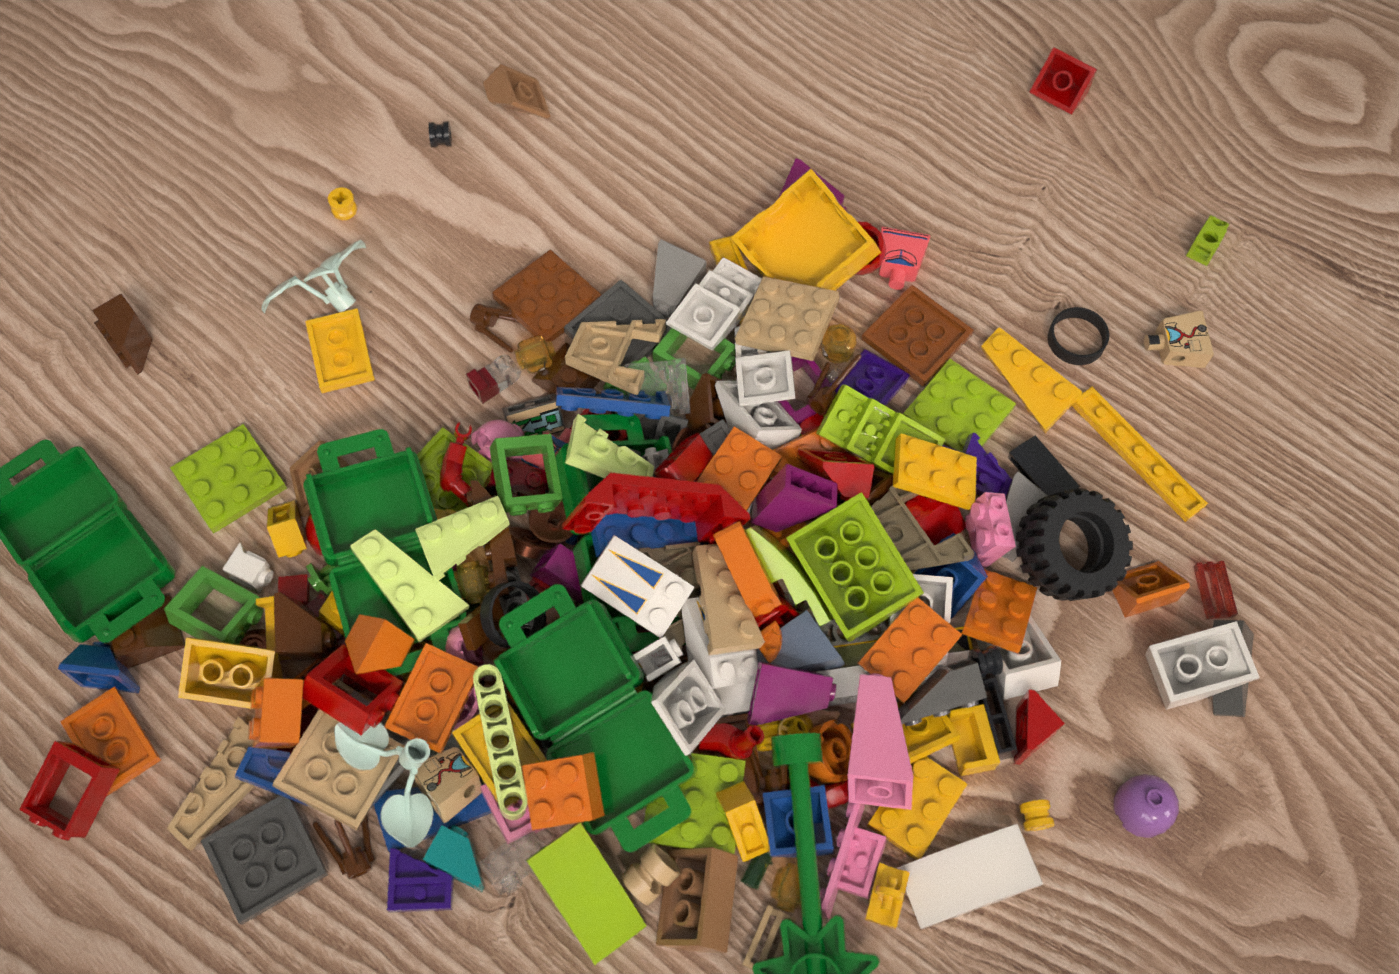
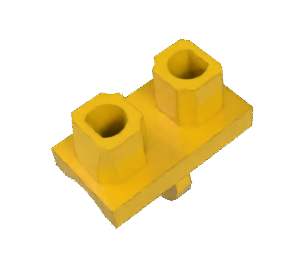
(887, 896)

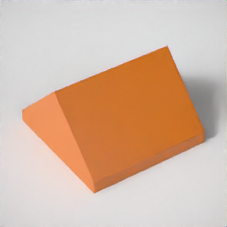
(1149, 588)

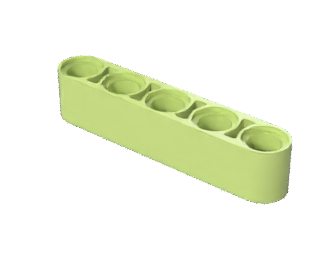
(500, 726)

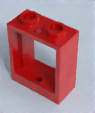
(340, 705)
(49, 779)

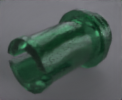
(756, 870)

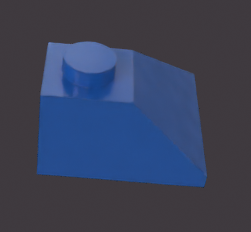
(966, 578)
(98, 669)
(781, 825)

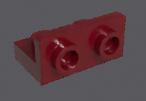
(524, 480)

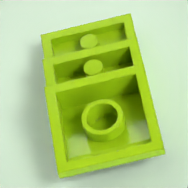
(869, 428)
(782, 564)
(586, 893)

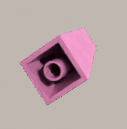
(879, 755)

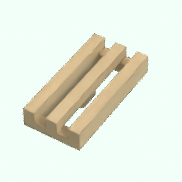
(780, 916)

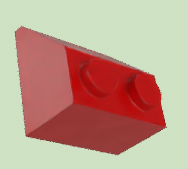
(847, 470)
(936, 517)

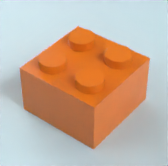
(276, 713)
(563, 791)

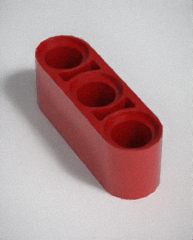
(686, 460)

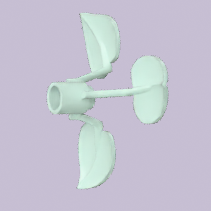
(336, 294)
(405, 816)

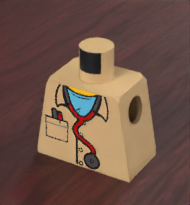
(1182, 341)
(448, 782)

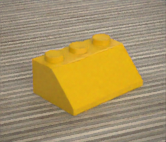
(225, 671)

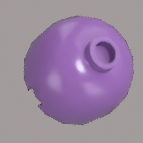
(1146, 805)

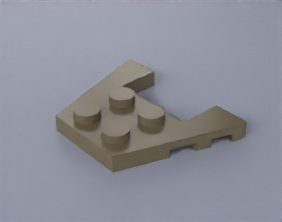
(911, 539)
(678, 560)

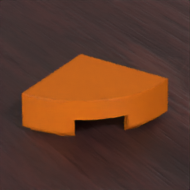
(773, 641)

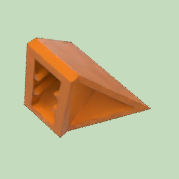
(376, 644)

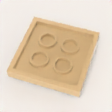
(787, 318)
(327, 782)

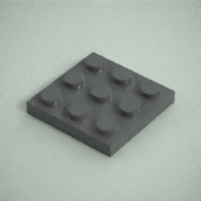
(623, 306)
(264, 858)

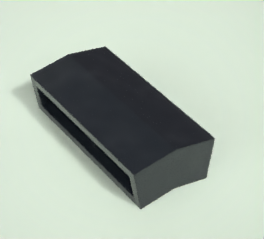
(1041, 467)
(1000, 718)

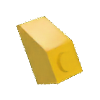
(286, 529)

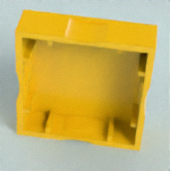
(807, 238)

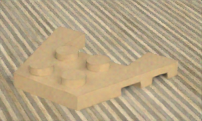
(602, 347)

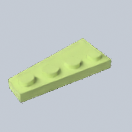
(408, 586)

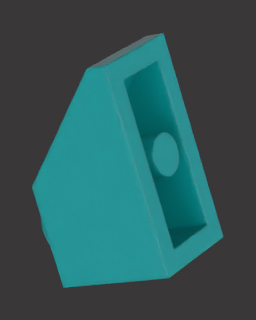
(456, 856)

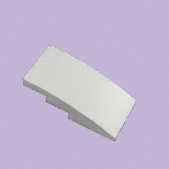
(715, 304)
(763, 375)
(970, 876)

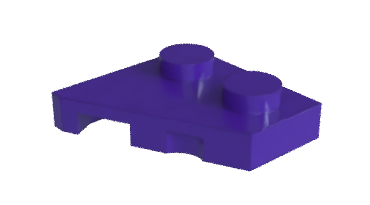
(989, 474)
(417, 885)

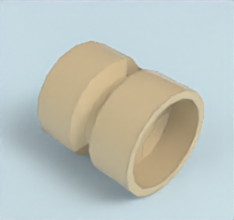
(649, 875)

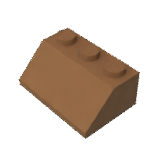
(699, 901)

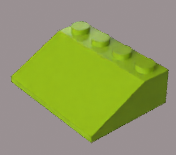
(855, 567)

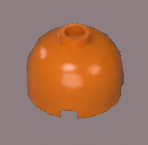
(836, 751)

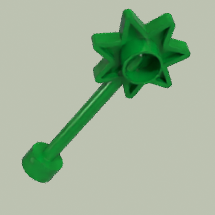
(810, 947)

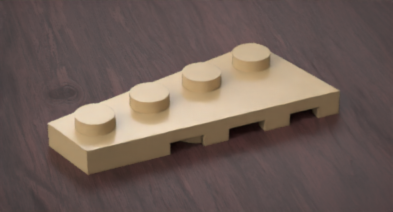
(727, 617)
(216, 791)

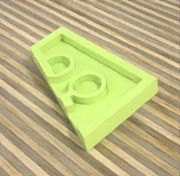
(600, 456)
(456, 535)

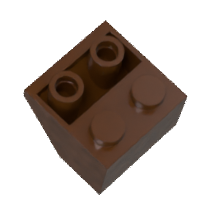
(124, 332)

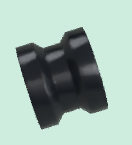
(440, 134)
(988, 660)

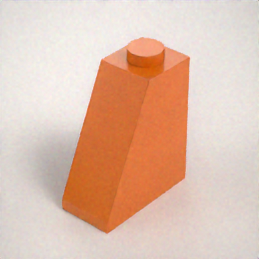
(747, 569)

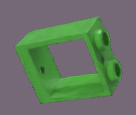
(675, 339)
(523, 446)
(194, 593)

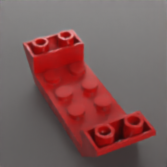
(658, 498)

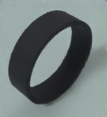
(1085, 314)
(486, 612)

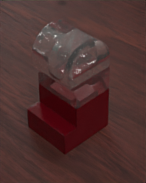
(493, 378)

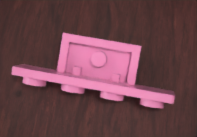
(855, 863)

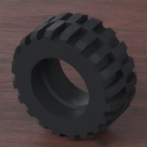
(1105, 537)

